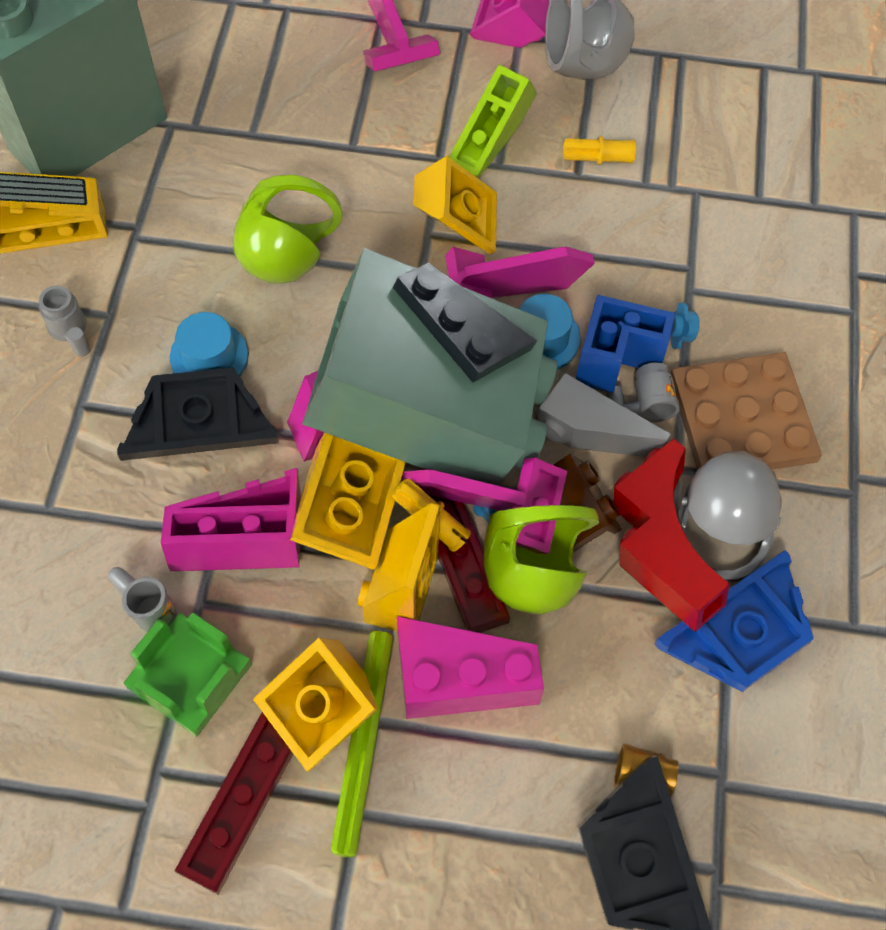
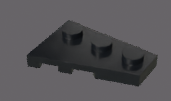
(462, 323)

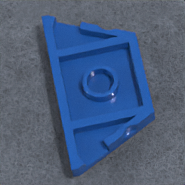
(751, 633)

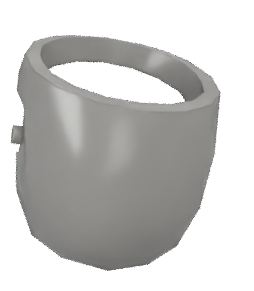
(588, 40)
(736, 502)

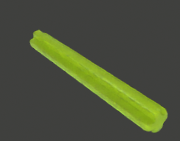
(361, 751)

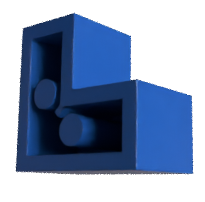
(622, 335)

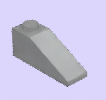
(595, 422)

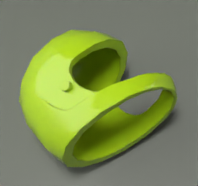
(277, 248)
(529, 579)

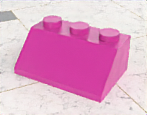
(510, 21)

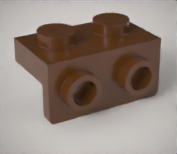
(582, 490)

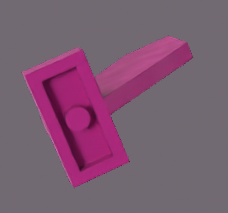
(398, 48)
(518, 274)
(538, 486)

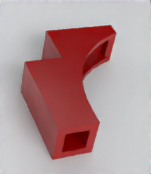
(656, 546)

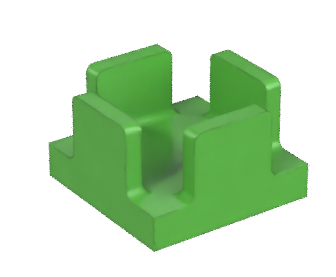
(186, 670)

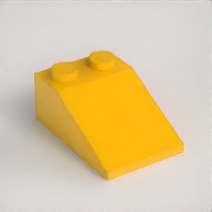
(347, 501)
(403, 570)

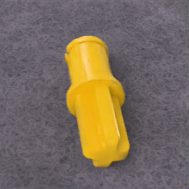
(600, 150)
(414, 498)

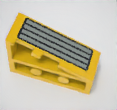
(49, 211)

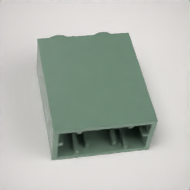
(74, 82)
(405, 397)

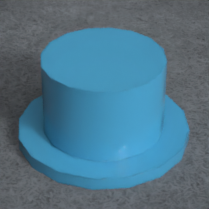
(562, 332)
(207, 343)

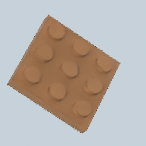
(747, 408)

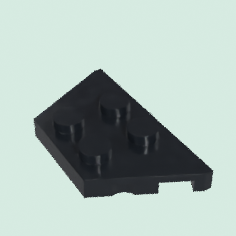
(195, 415)
(642, 857)

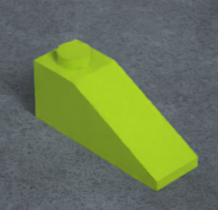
(493, 120)

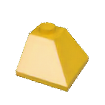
(458, 202)
(318, 701)

